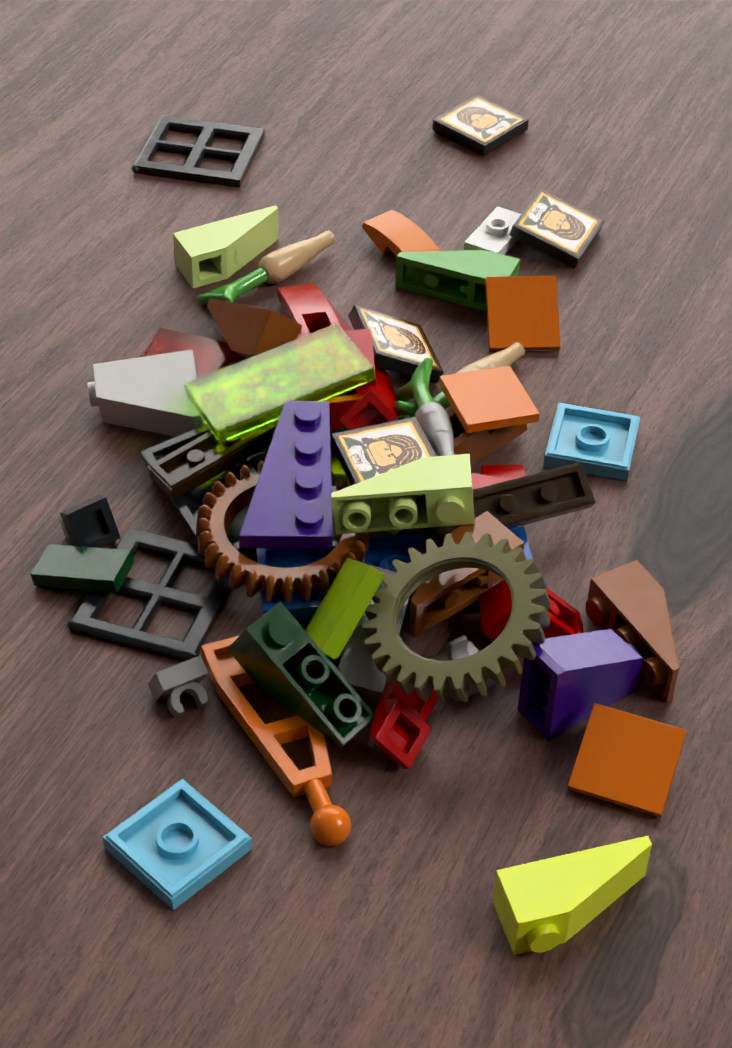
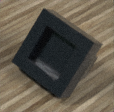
(90, 523)

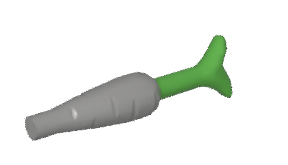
(430, 415)

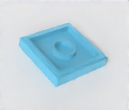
(595, 437)
(177, 844)

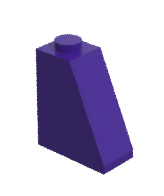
(573, 675)

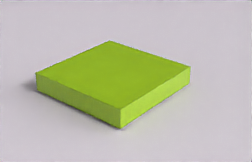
(343, 606)

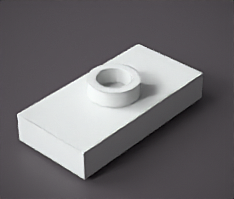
(494, 232)

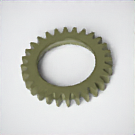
(524, 625)

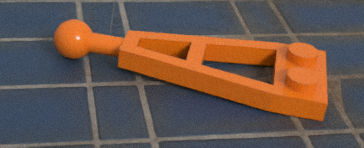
(329, 823)

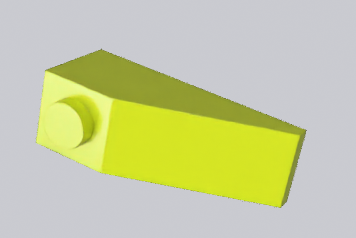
(560, 895)

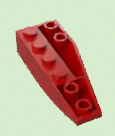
(314, 311)

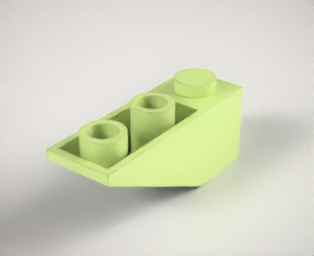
(224, 246)
(412, 496)

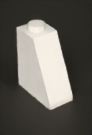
(147, 393)

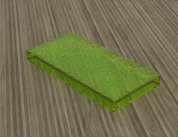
(257, 388)

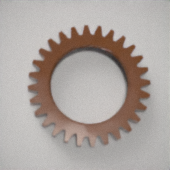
(213, 542)

